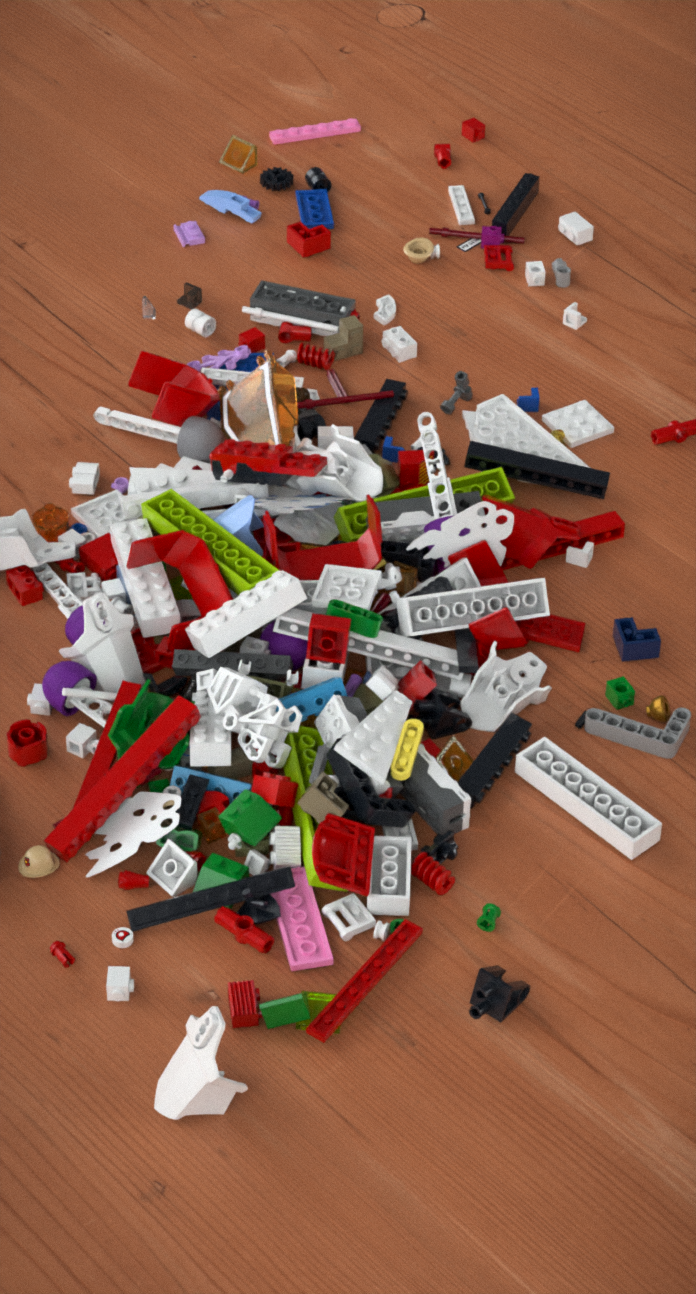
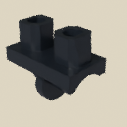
(443, 847)

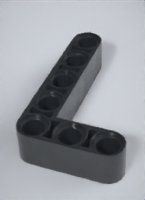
(364, 798)

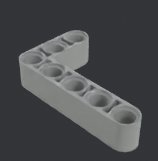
(639, 735)

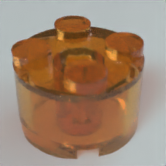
(51, 522)

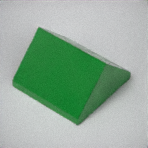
(285, 1010)

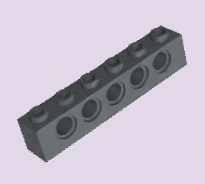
(263, 665)

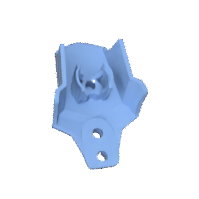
(241, 521)

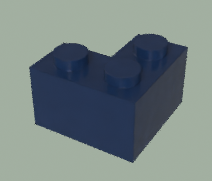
(635, 643)

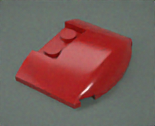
(343, 853)

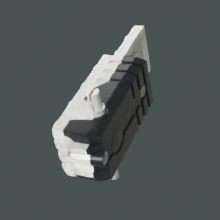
(455, 577)

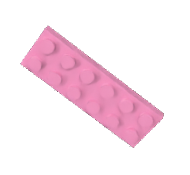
(302, 925)

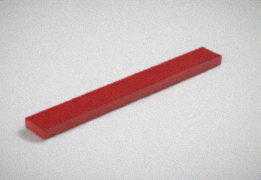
(105, 750)
(364, 981)

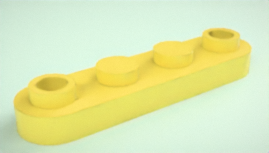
(407, 749)

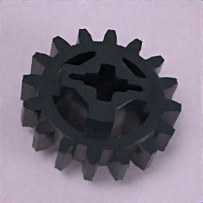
(276, 179)

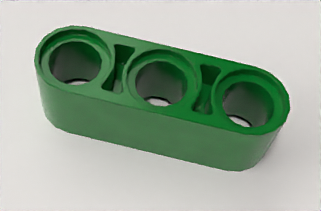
(362, 620)

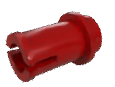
(59, 950)

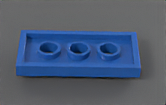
(314, 208)

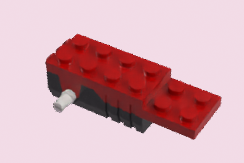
(262, 463)

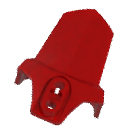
(532, 531)

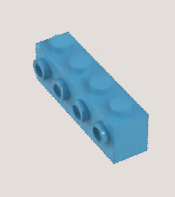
(314, 698)
(229, 787)

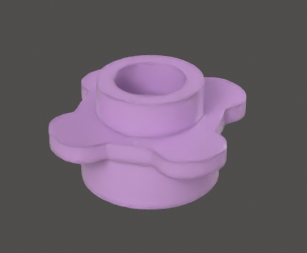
(120, 484)

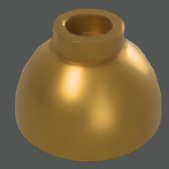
(659, 709)

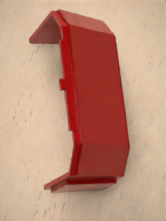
(180, 388)
(310, 563)
(197, 569)
(500, 624)

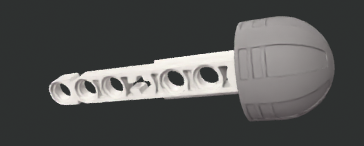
(193, 440)

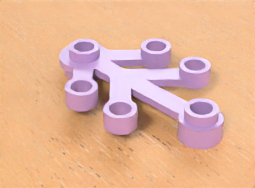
(240, 352)

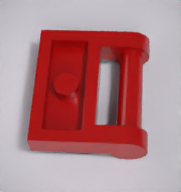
(493, 260)

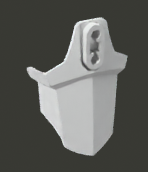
(347, 472)
(24, 546)
(106, 648)
(502, 690)
(192, 1077)

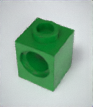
(620, 693)

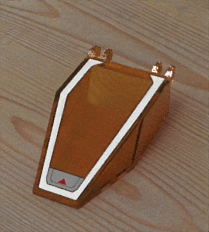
(260, 405)

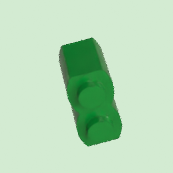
(186, 839)

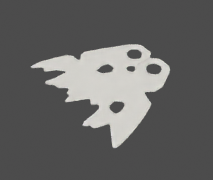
(297, 505)
(448, 539)
(132, 829)

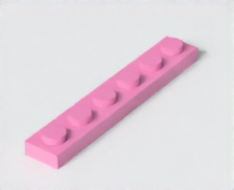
(314, 131)

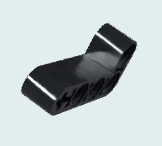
(397, 552)

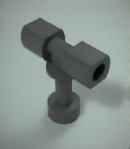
(461, 391)

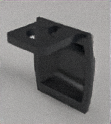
(166, 687)

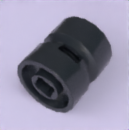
(317, 179)
(309, 427)

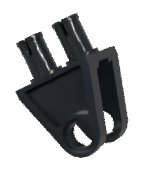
(439, 718)
(494, 995)

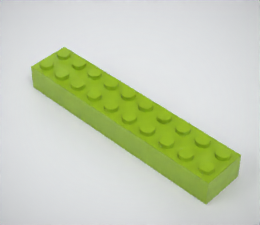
(493, 482)
(236, 561)
(299, 768)

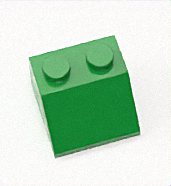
(249, 817)
(218, 871)

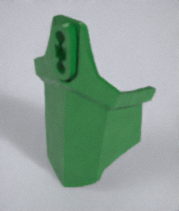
(136, 718)

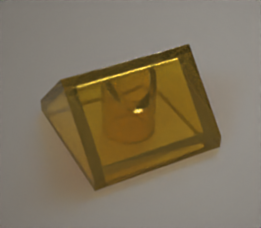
(239, 155)
(454, 759)

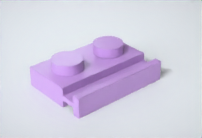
(189, 233)

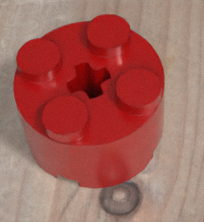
(27, 742)

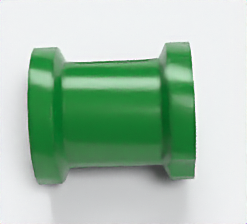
(488, 917)

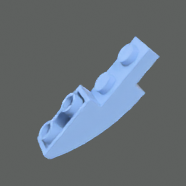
(229, 201)

